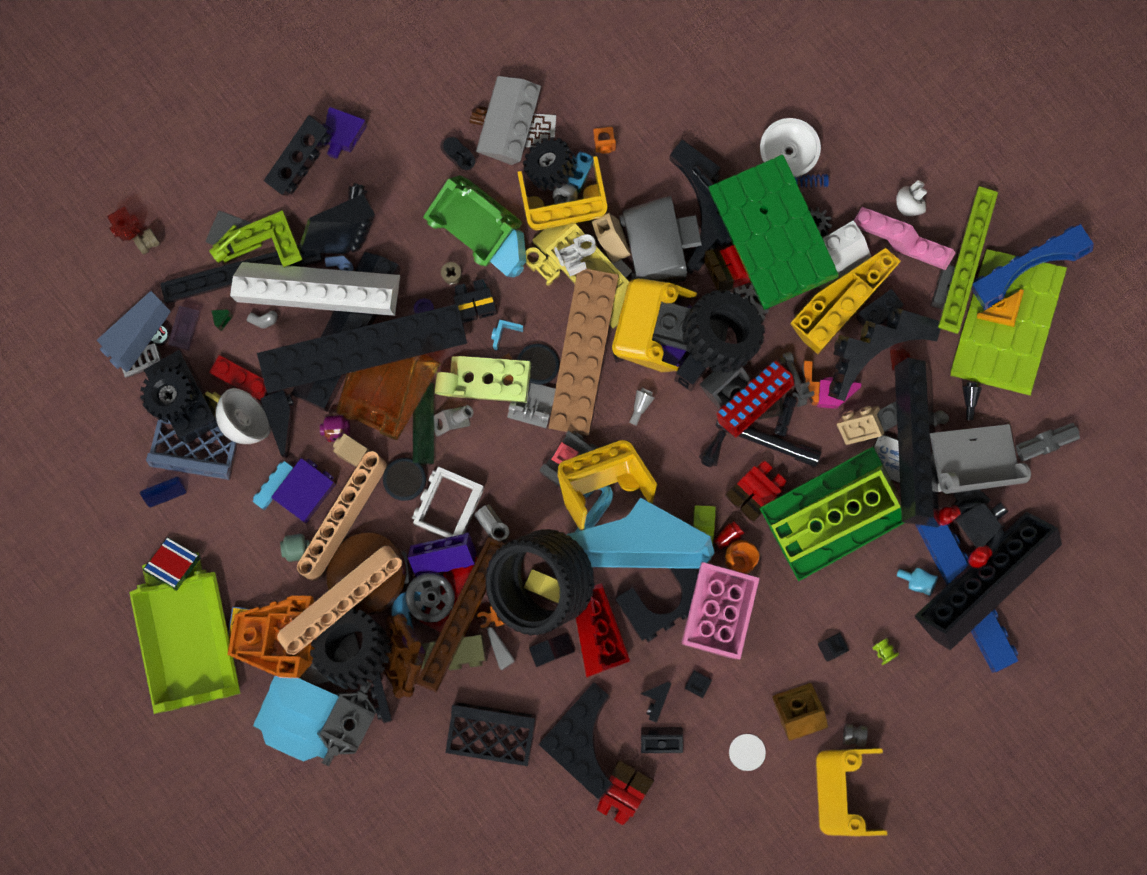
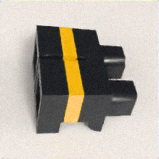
(482, 298)

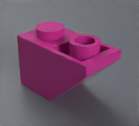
(829, 402)

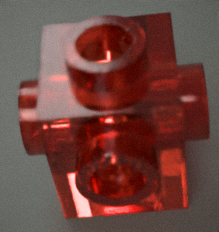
(124, 224)

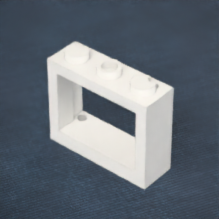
(428, 495)

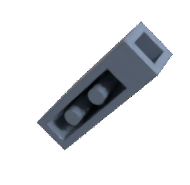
(133, 331)

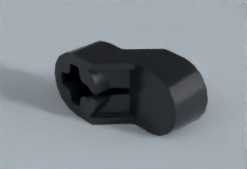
(451, 146)

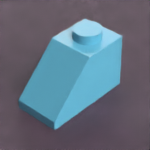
(511, 255)

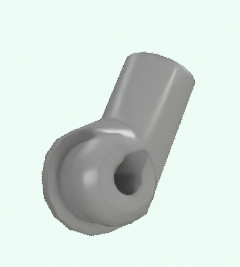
(264, 321)

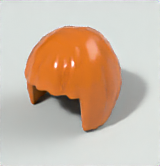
(741, 556)

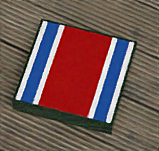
(171, 564)

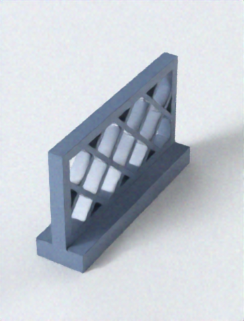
(190, 465)

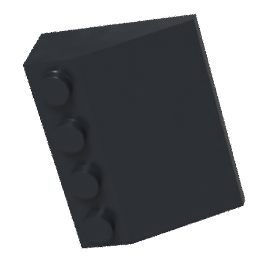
(338, 228)

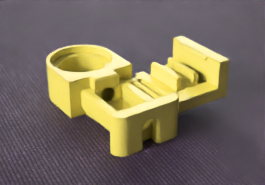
(548, 269)

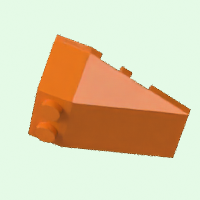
(256, 639)

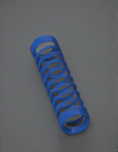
(826, 180)

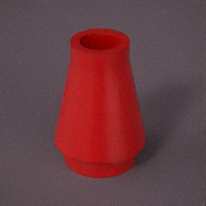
(729, 534)

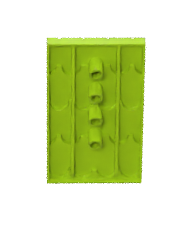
(1008, 354)

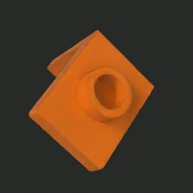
(604, 146)

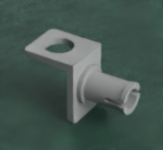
(453, 419)

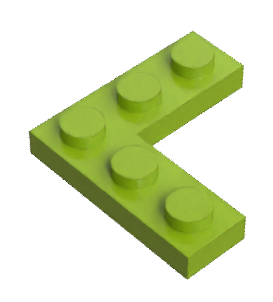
(272, 227)

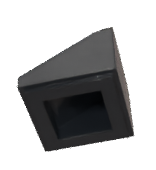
(833, 647)

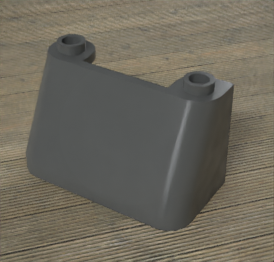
(655, 241)

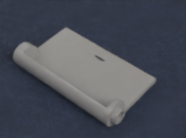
(978, 463)

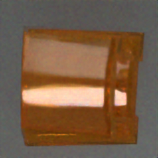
(387, 393)

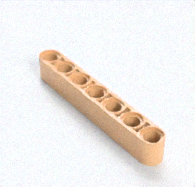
(333, 521)
(339, 600)

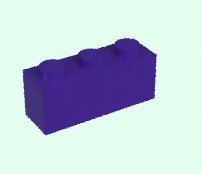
(442, 554)

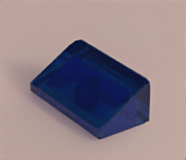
(163, 492)

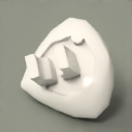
(910, 199)

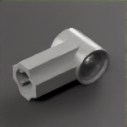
(491, 523)

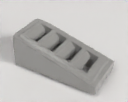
(156, 355)
(501, 653)

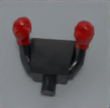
(980, 524)

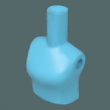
(919, 580)

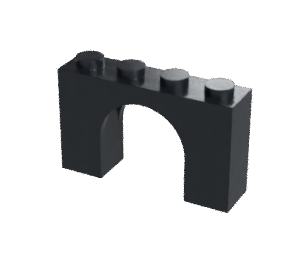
(648, 623)

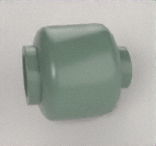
(293, 547)

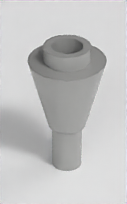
(642, 402)

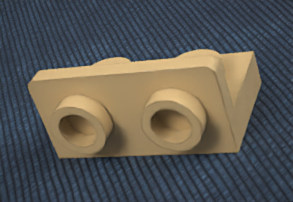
(860, 425)

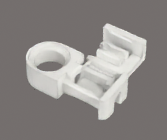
(571, 255)

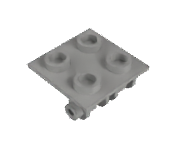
(537, 408)

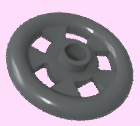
(416, 606)

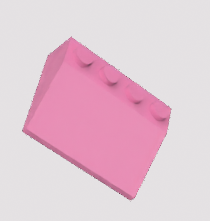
(720, 611)

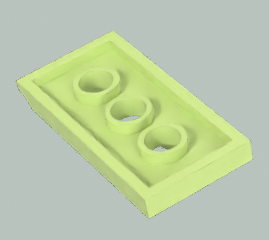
(454, 385)

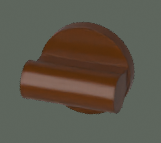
(478, 115)

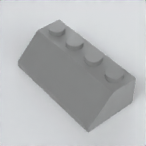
(508, 119)

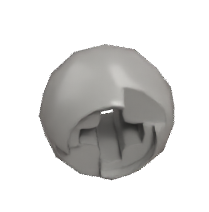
(565, 194)

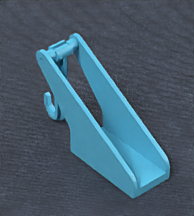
(642, 538)

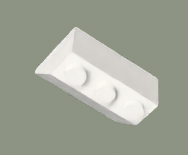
(846, 249)

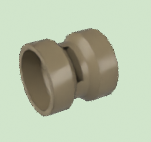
(146, 241)

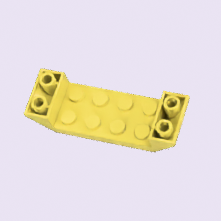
(563, 237)

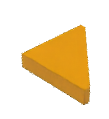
(1004, 311)

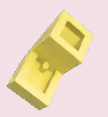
(543, 586)

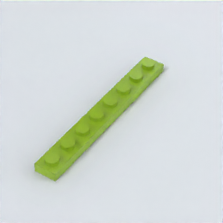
(968, 260)

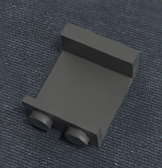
(573, 440)

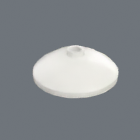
(792, 135)

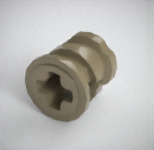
(450, 267)

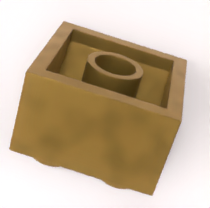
(800, 711)

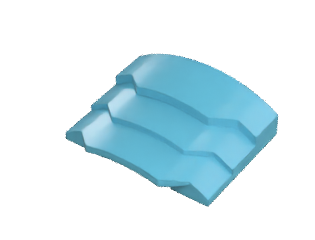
(294, 716)

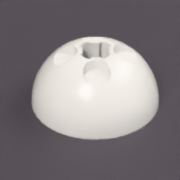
(242, 417)

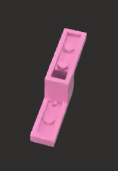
(904, 238)

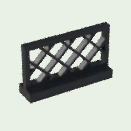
(492, 715)

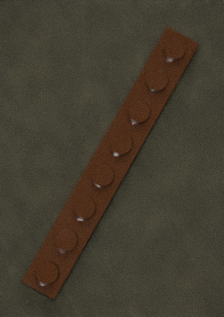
(458, 620)

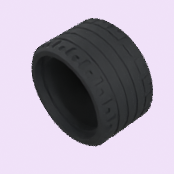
(511, 599)

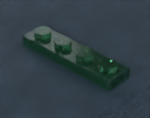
(424, 428)

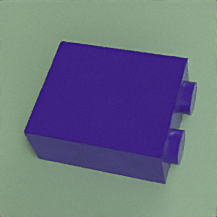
(304, 490)

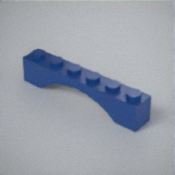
(1069, 246)

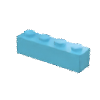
(264, 498)

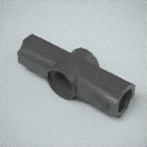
(1047, 442)

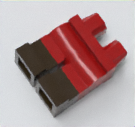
(726, 268)
(760, 486)
(625, 799)

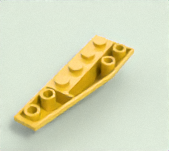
(841, 300)

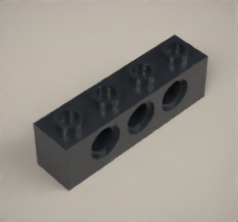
(277, 176)

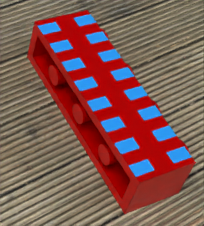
(755, 399)

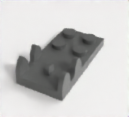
(669, 326)

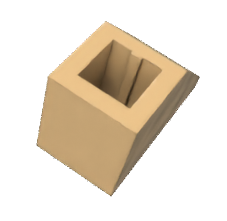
(611, 237)
(349, 450)

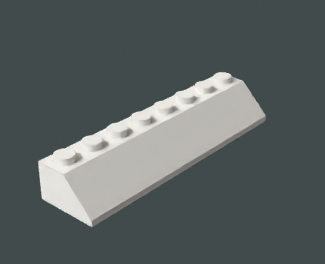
(315, 288)

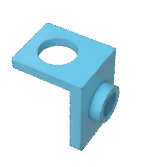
(497, 332)

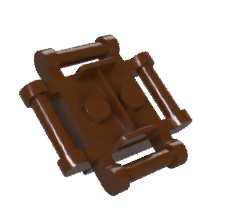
(405, 656)

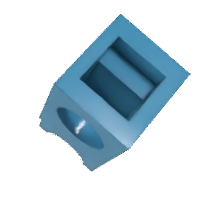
(583, 165)

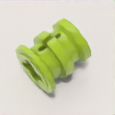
(885, 651)

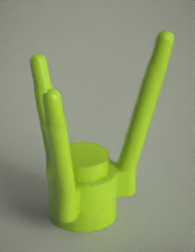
(220, 249)

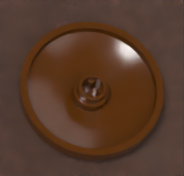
(355, 552)

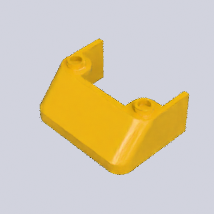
(589, 208)
(639, 319)
(599, 469)
(832, 792)

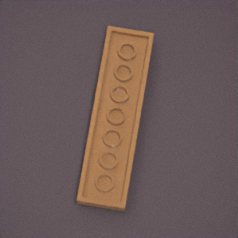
(583, 351)

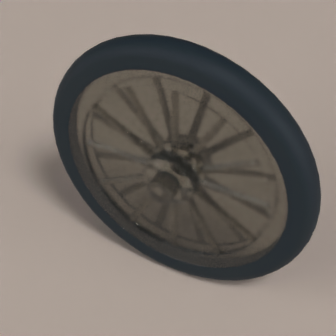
(543, 363)
(404, 479)

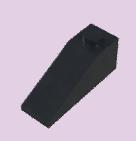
(279, 414)

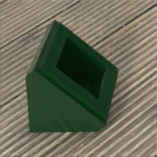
(221, 318)

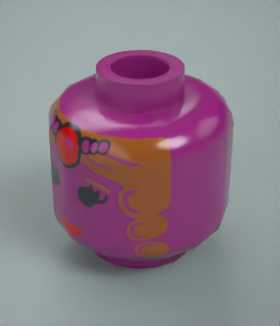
(334, 427)

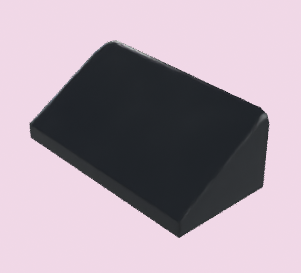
(661, 740)

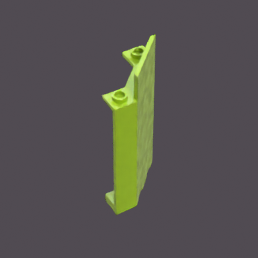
(184, 641)

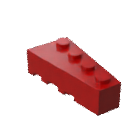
(599, 635)

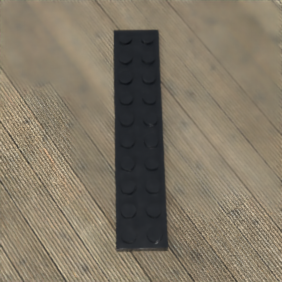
(361, 348)

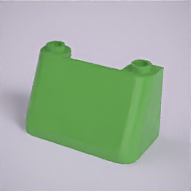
(472, 218)

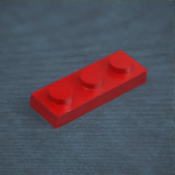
(239, 377)

